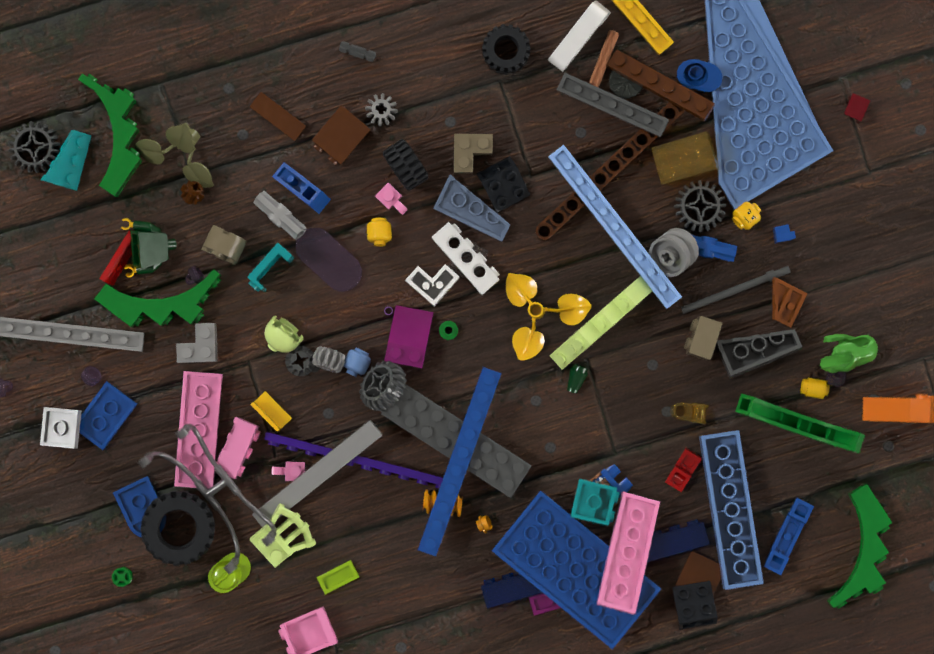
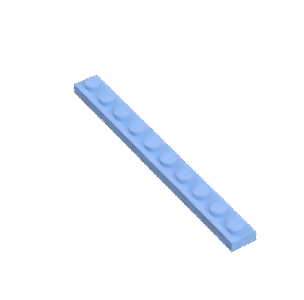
(615, 226)

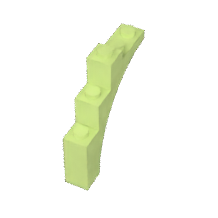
(601, 323)

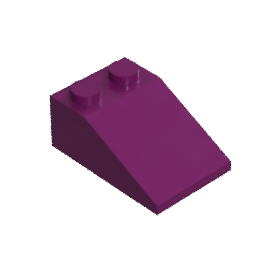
(409, 337)

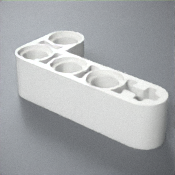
(579, 35)

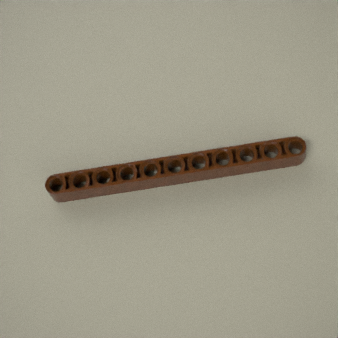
(607, 173)

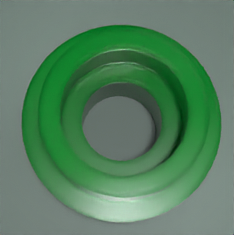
(454, 330)

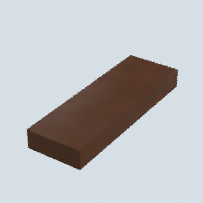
(278, 116)

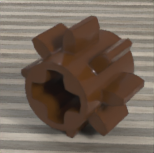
(192, 192)

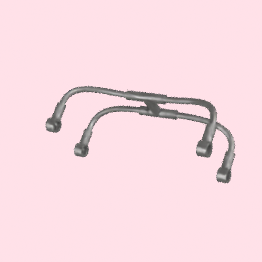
(208, 493)

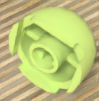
(282, 335)

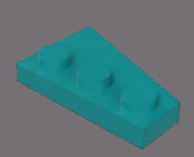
(69, 163)

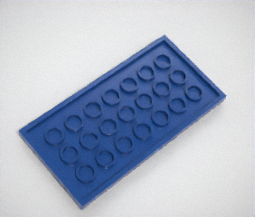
(567, 566)

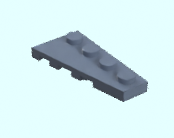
(468, 209)

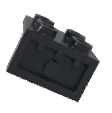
(503, 184)
(695, 605)

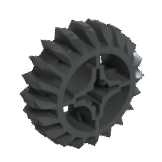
(34, 139)
(699, 215)
(382, 386)

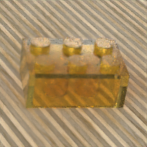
(685, 158)

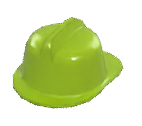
(225, 582)

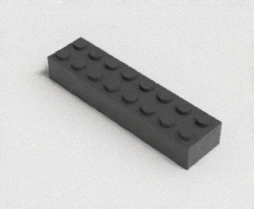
(441, 430)

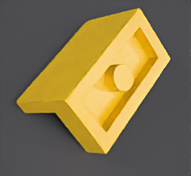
(271, 411)

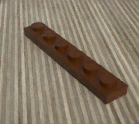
(660, 85)

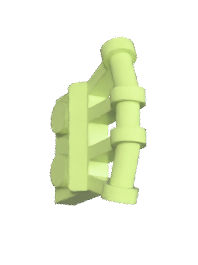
(280, 548)

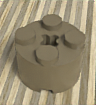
(224, 245)

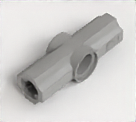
(280, 215)

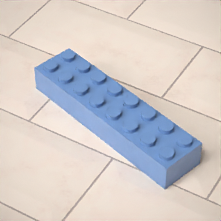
(731, 509)

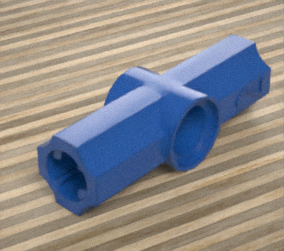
(713, 248)

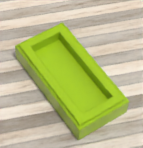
(337, 577)

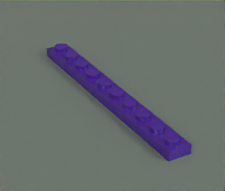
(366, 463)

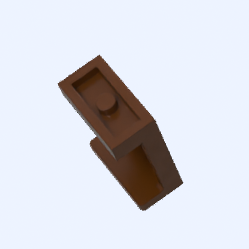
(340, 136)

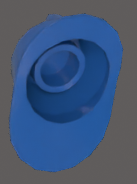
(699, 75)

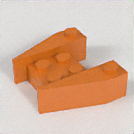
(899, 409)

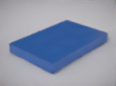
(105, 415)

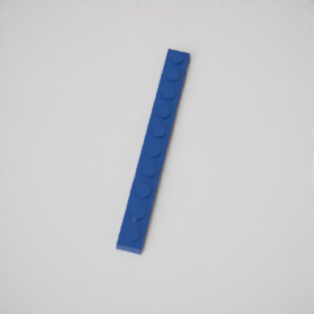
(459, 461)

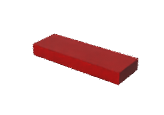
(118, 261)

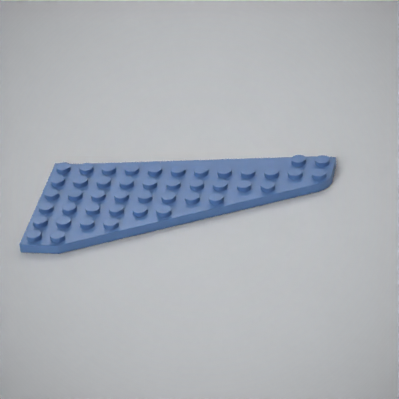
(759, 109)

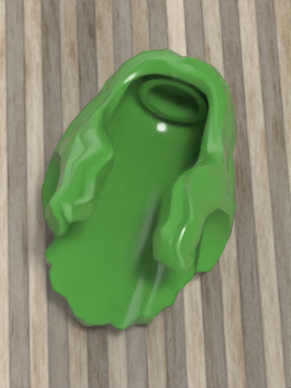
(849, 352)

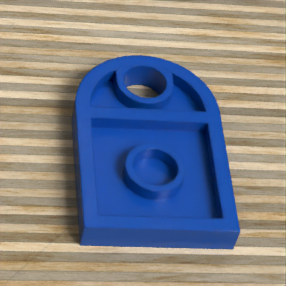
(134, 501)

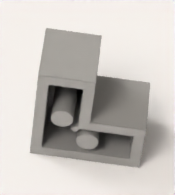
(205, 347)

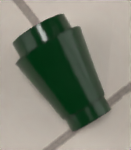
(576, 377)

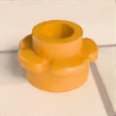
(484, 523)

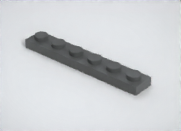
(612, 105)

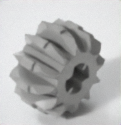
(387, 105)
(328, 359)

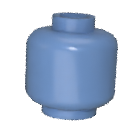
(357, 362)

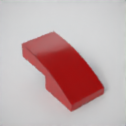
(683, 469)

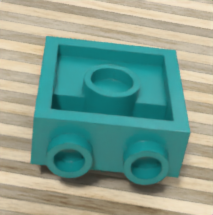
(594, 502)

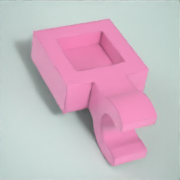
(390, 198)
(291, 471)

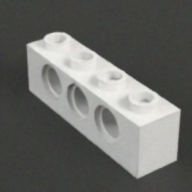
(442, 239)

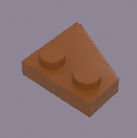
(786, 302)

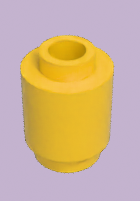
(814, 388)

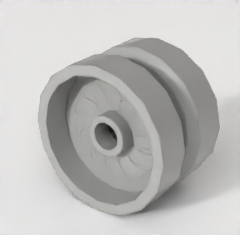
(674, 251)

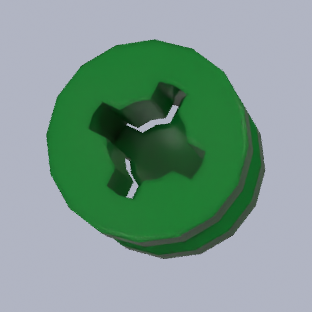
(119, 579)

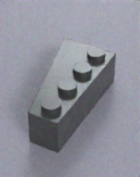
(754, 351)

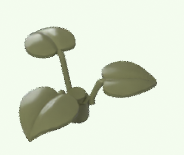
(183, 139)

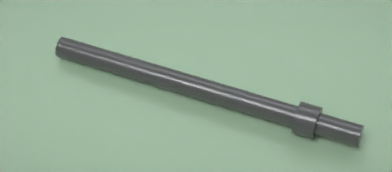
(736, 289)

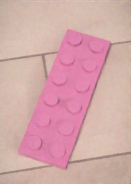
(201, 408)
(628, 553)

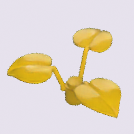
(519, 291)

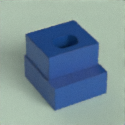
(783, 234)

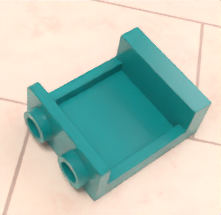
(265, 265)

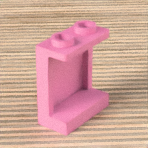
(308, 632)

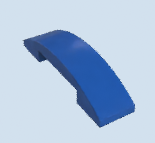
(787, 536)

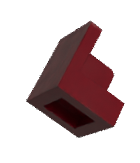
(856, 107)

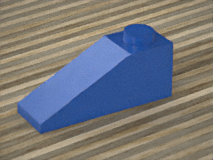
(301, 188)

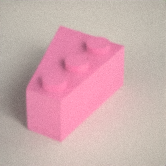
(238, 447)

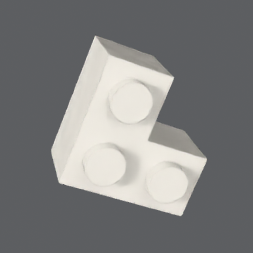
(432, 288)

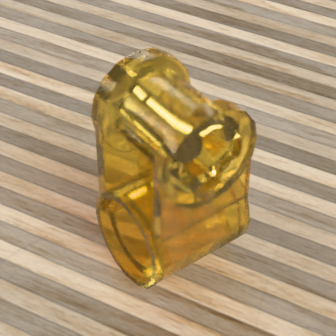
(693, 412)

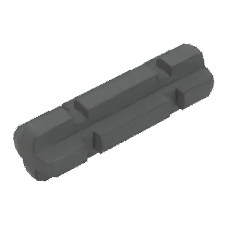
(357, 51)

